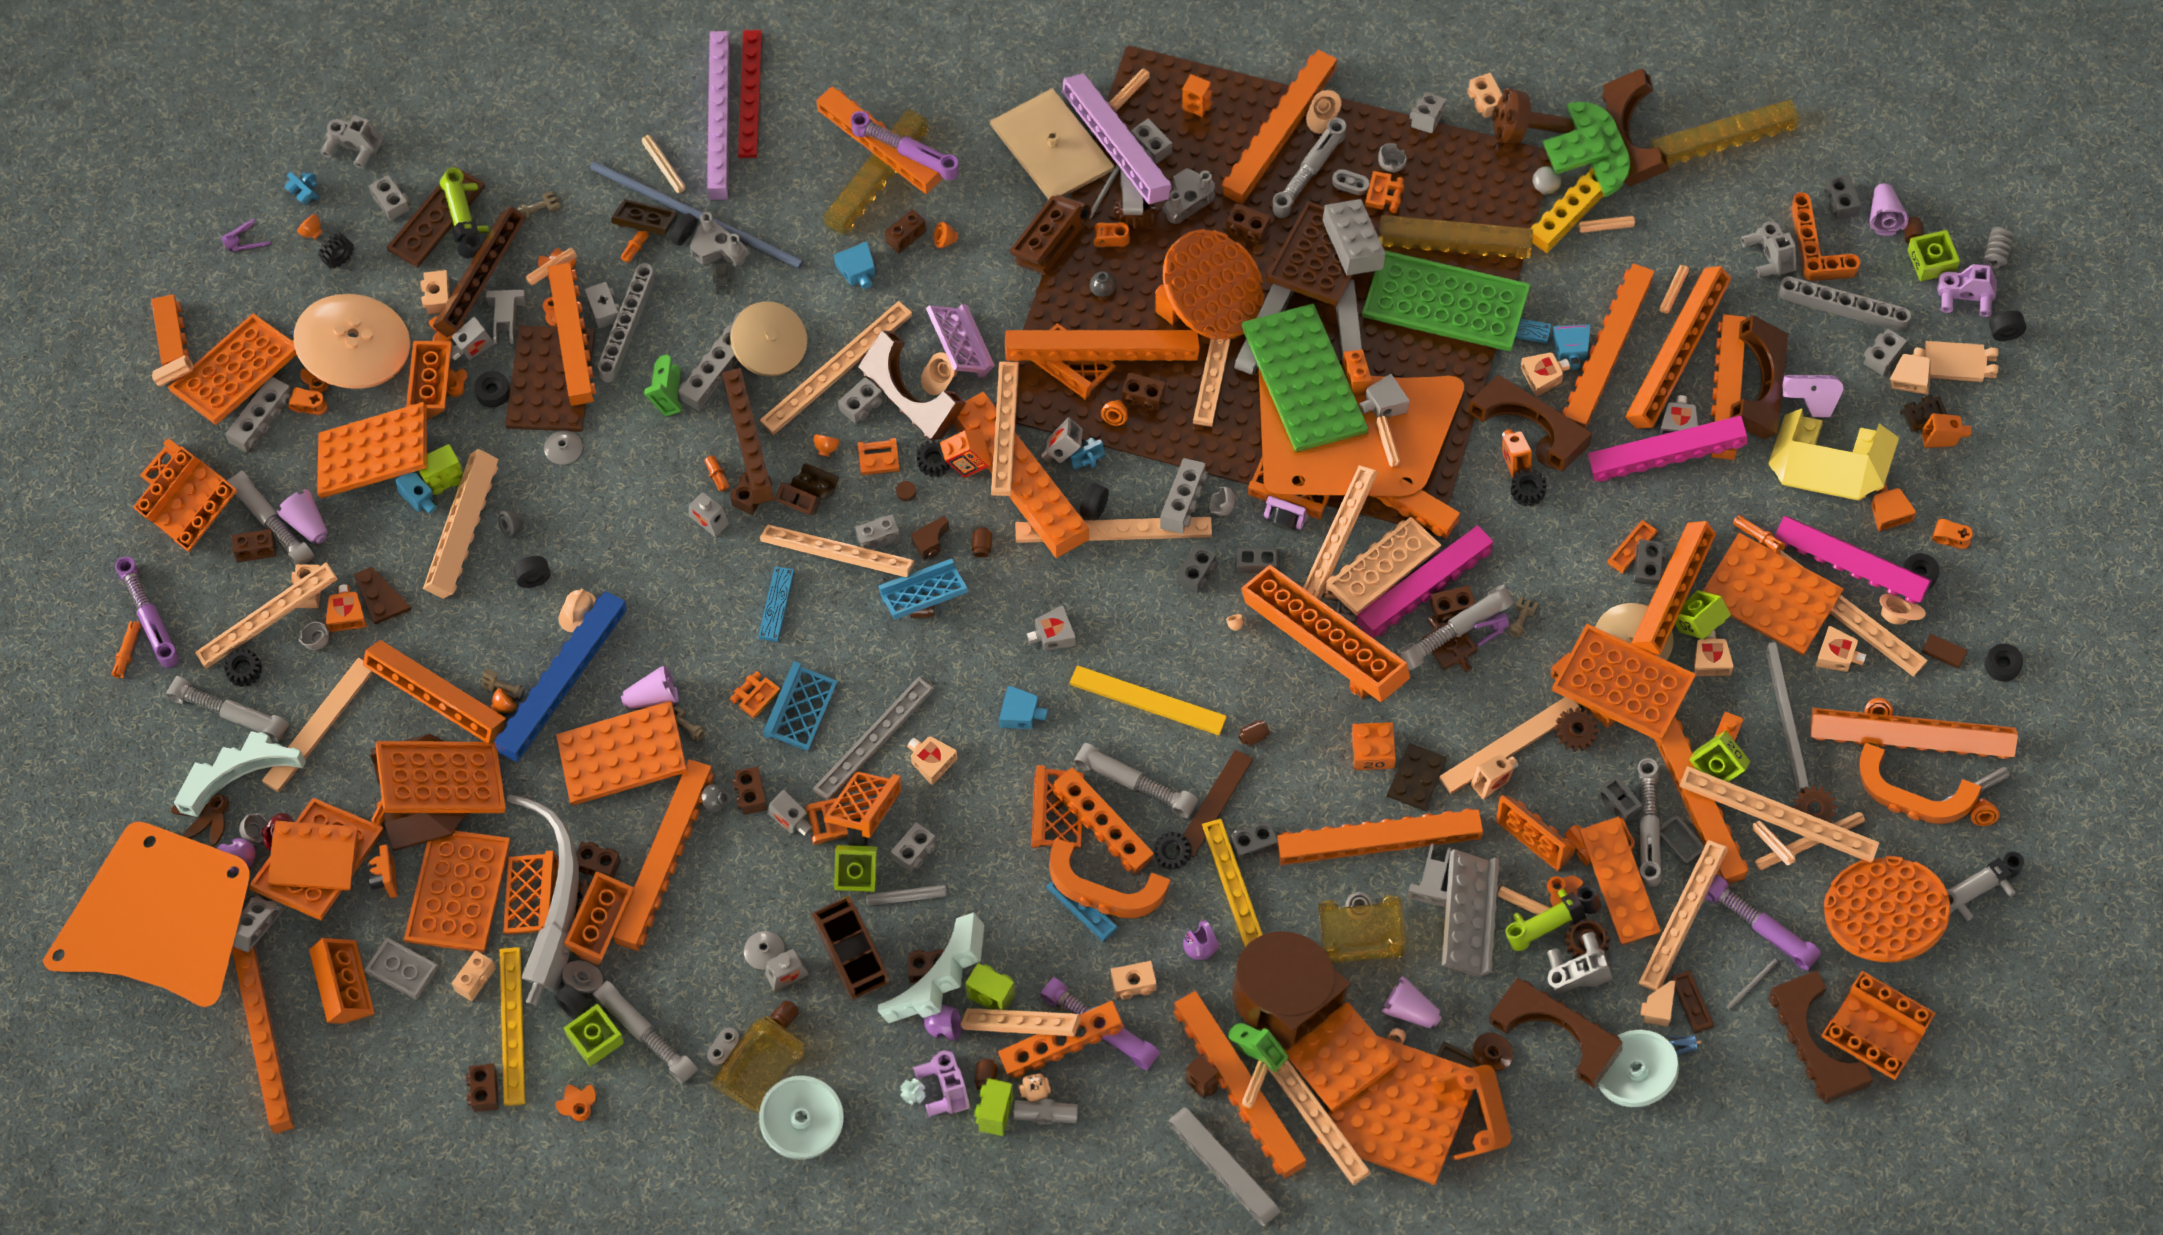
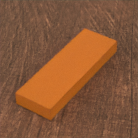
(1626, 552)

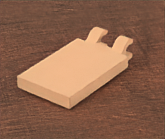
(1961, 361)

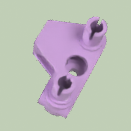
(1975, 279)
(1820, 401)
(951, 1083)

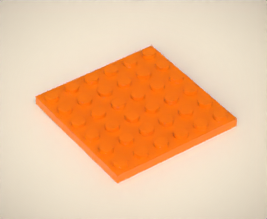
(1406, 1117)

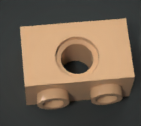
(435, 282)
(1142, 972)
(473, 975)

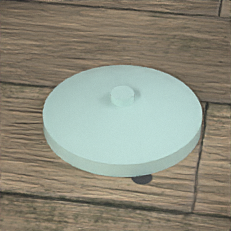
(1642, 1070)
(801, 1117)

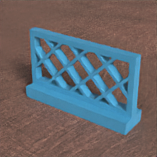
(922, 581)
(786, 696)

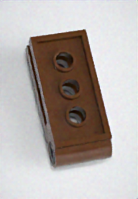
(1050, 233)

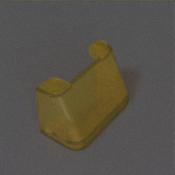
(1362, 931)
(757, 1063)

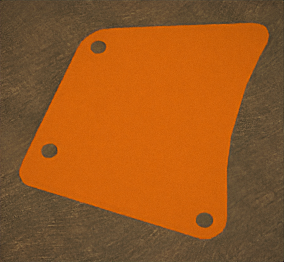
(1332, 466)
(158, 915)

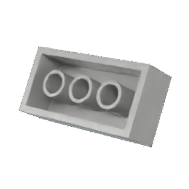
(1353, 237)

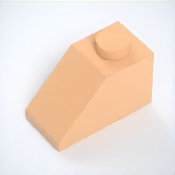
(1659, 1005)

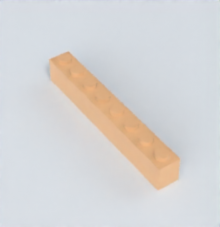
(461, 524)

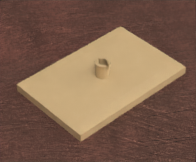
(1052, 145)

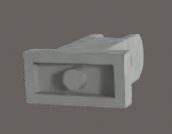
(505, 310)
(1432, 882)

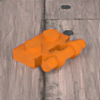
(1378, 191)
(761, 696)

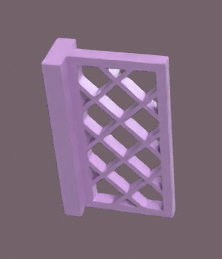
(967, 334)

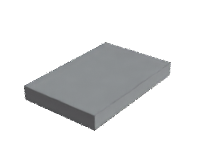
(401, 968)

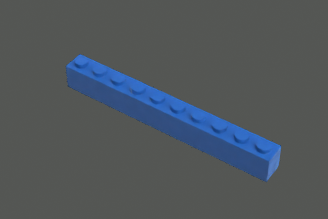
(561, 676)

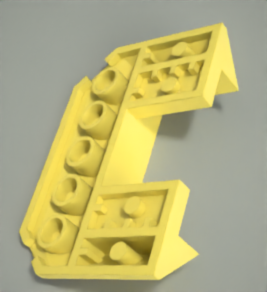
(1828, 470)

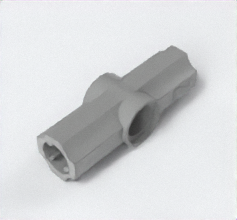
(1045, 1111)

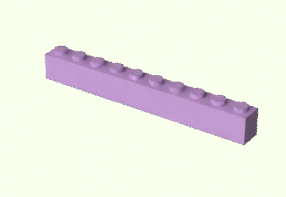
(718, 115)
(1116, 138)

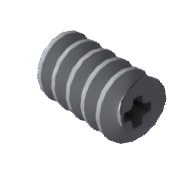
(1998, 248)

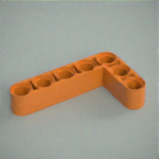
(1815, 260)

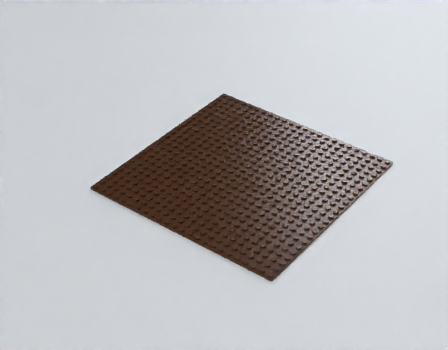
(1446, 178)

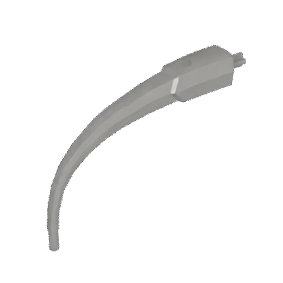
(549, 952)

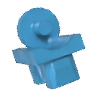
(307, 193)
(1088, 454)

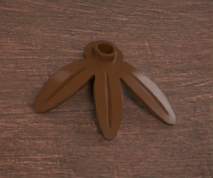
(211, 813)

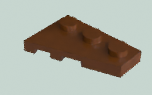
(379, 596)

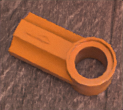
(1575, 837)

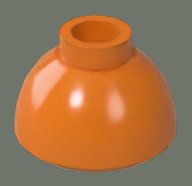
(310, 227)
(944, 235)
(1114, 413)
(825, 445)
(503, 702)
(1879, 706)
(1984, 813)

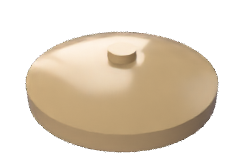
(768, 339)
(1624, 622)

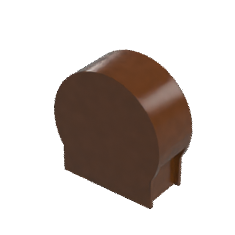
(850, 948)
(1286, 986)

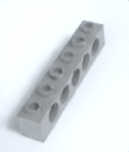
(698, 396)

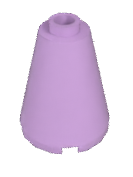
(1887, 211)
(303, 515)
(651, 690)
(1411, 1005)

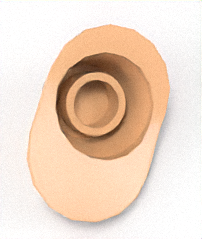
(1323, 109)
(937, 374)
(575, 608)
(1899, 611)

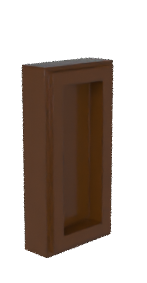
(1944, 651)

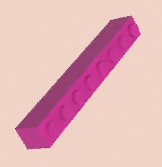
(1667, 449)
(1854, 559)
(1424, 582)

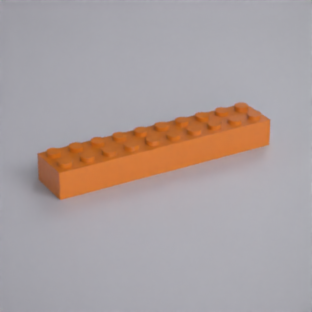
(1032, 487)
(1326, 633)

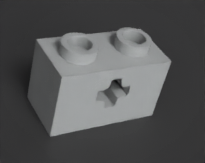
(597, 297)

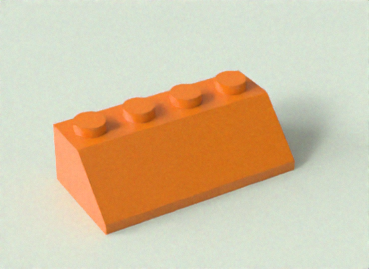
(429, 375)
(598, 918)
(341, 980)

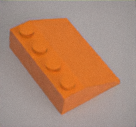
(1534, 833)
(313, 855)

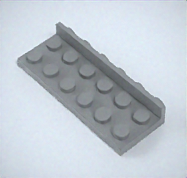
(1470, 913)

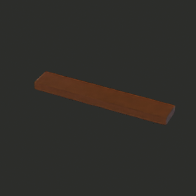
(1217, 799)

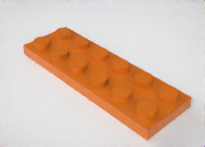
(1620, 881)

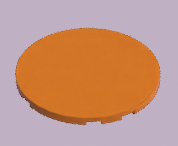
(1212, 284)
(1887, 909)

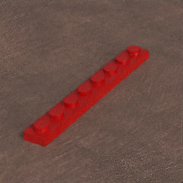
(750, 94)

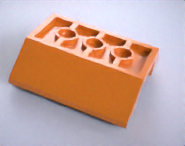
(185, 498)
(1878, 1025)

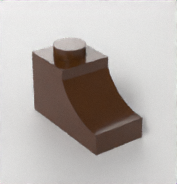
(927, 538)

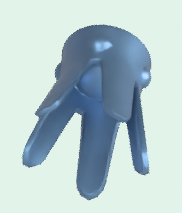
(1689, 1042)

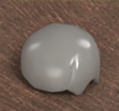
(1391, 158)
(1546, 180)
(1222, 502)
(314, 636)
(252, 826)

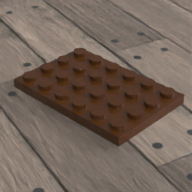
(1310, 260)
(539, 383)

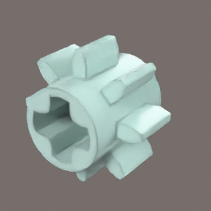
(912, 1091)

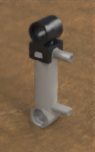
(1994, 875)

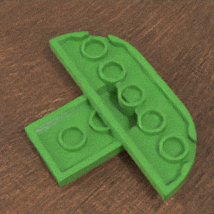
(1593, 143)

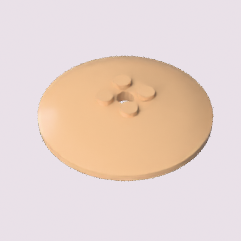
(348, 361)

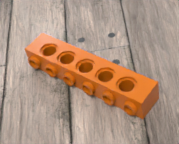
(1101, 810)
(1011, 1055)

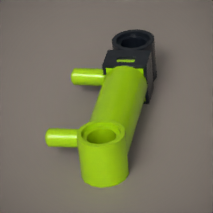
(464, 228)
(1570, 909)

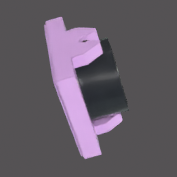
(1285, 514)

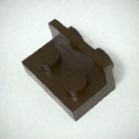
(1919, 414)
(816, 481)

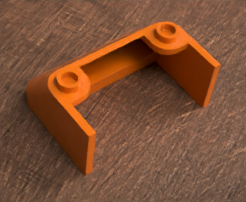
(1498, 1131)

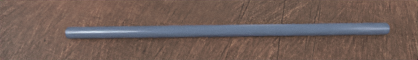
(683, 208)

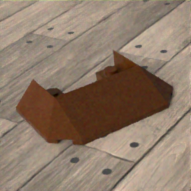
(417, 828)

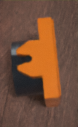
(382, 872)

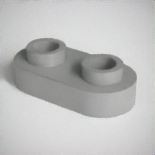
(1351, 182)
(723, 1046)

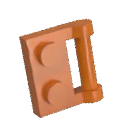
(878, 462)
(833, 831)

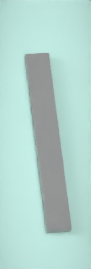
(1786, 717)
(873, 739)

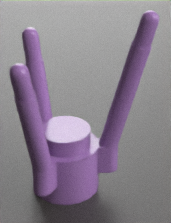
(231, 239)
(1496, 622)

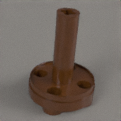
(1514, 116)

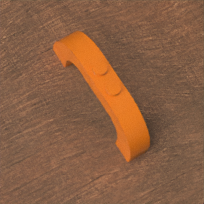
(1911, 804)
(1100, 897)

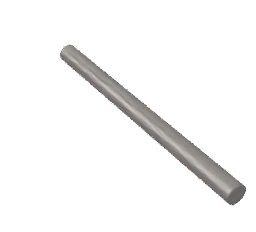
(1102, 194)
(1752, 983)

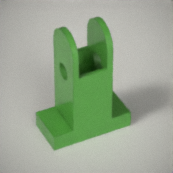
(665, 386)
(1258, 1045)

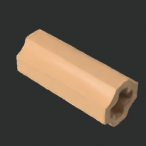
(172, 371)

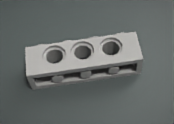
(238, 434)
(1183, 496)
(256, 920)

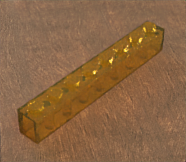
(1728, 132)
(870, 178)
(1456, 236)

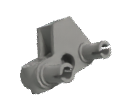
(356, 135)
(1190, 194)
(711, 245)
(1778, 249)
(1589, 973)

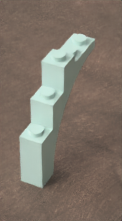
(231, 764)
(946, 975)

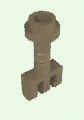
(549, 201)
(1516, 628)
(490, 681)
(696, 732)

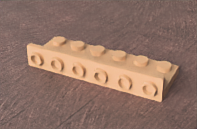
(1382, 565)

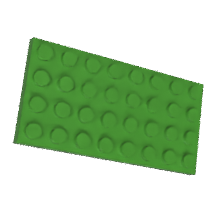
(1447, 301)
(1304, 377)

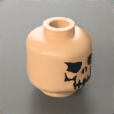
(1035, 1087)

